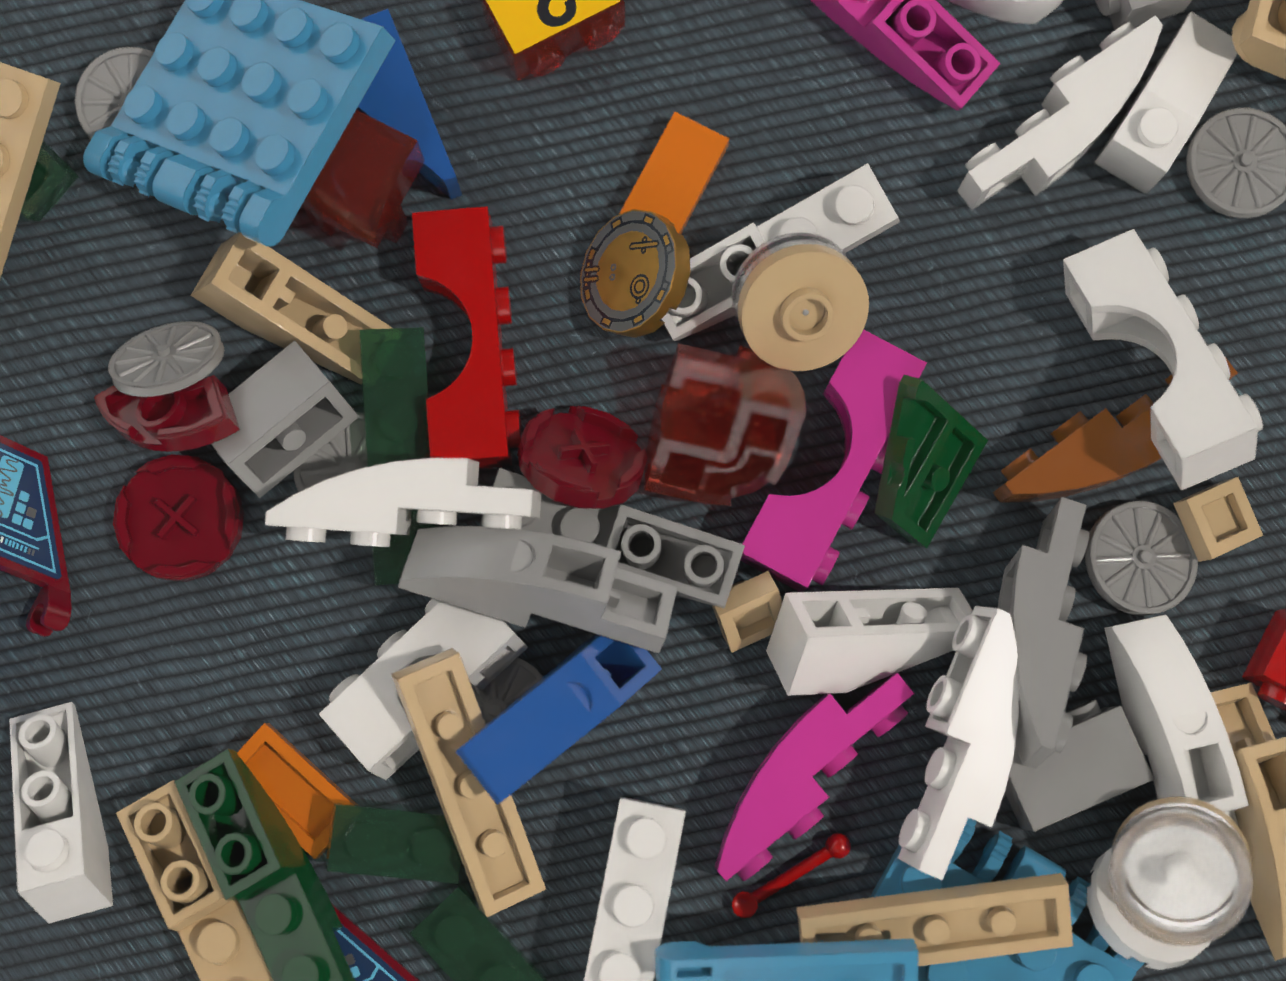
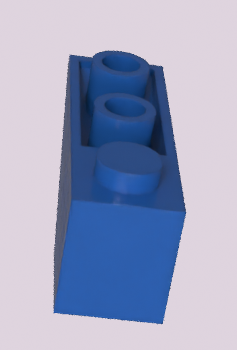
(556, 713)

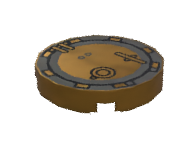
(634, 273)

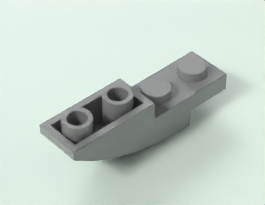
(649, 545)
(542, 574)
(1047, 646)

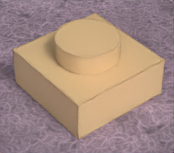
(1218, 519)
(749, 611)

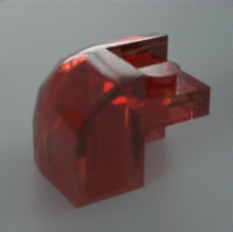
(365, 182)
(722, 426)

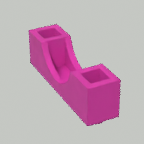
(796, 531)

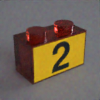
(543, 32)

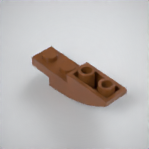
(1086, 455)

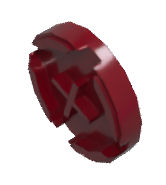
(581, 457)
(178, 518)

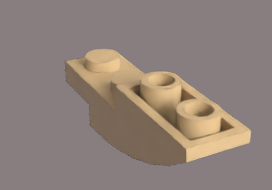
(1263, 822)
(188, 891)

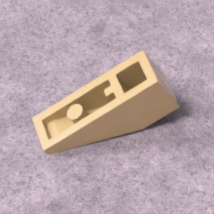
(285, 304)

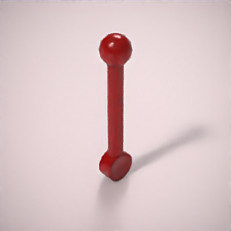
(746, 903)

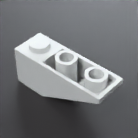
(57, 817)

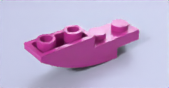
(918, 43)
(783, 790)

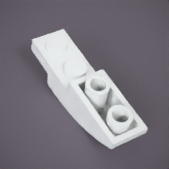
(1073, 116)
(842, 212)
(381, 500)
(1174, 715)
(980, 716)

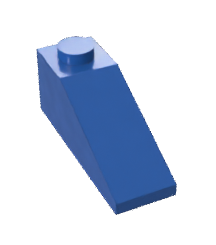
(399, 103)

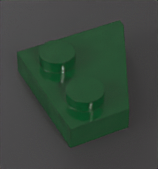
(924, 461)

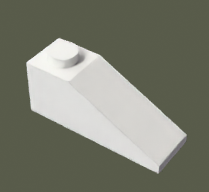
(1169, 105)
(859, 637)

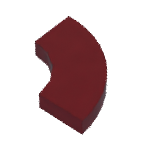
(172, 420)

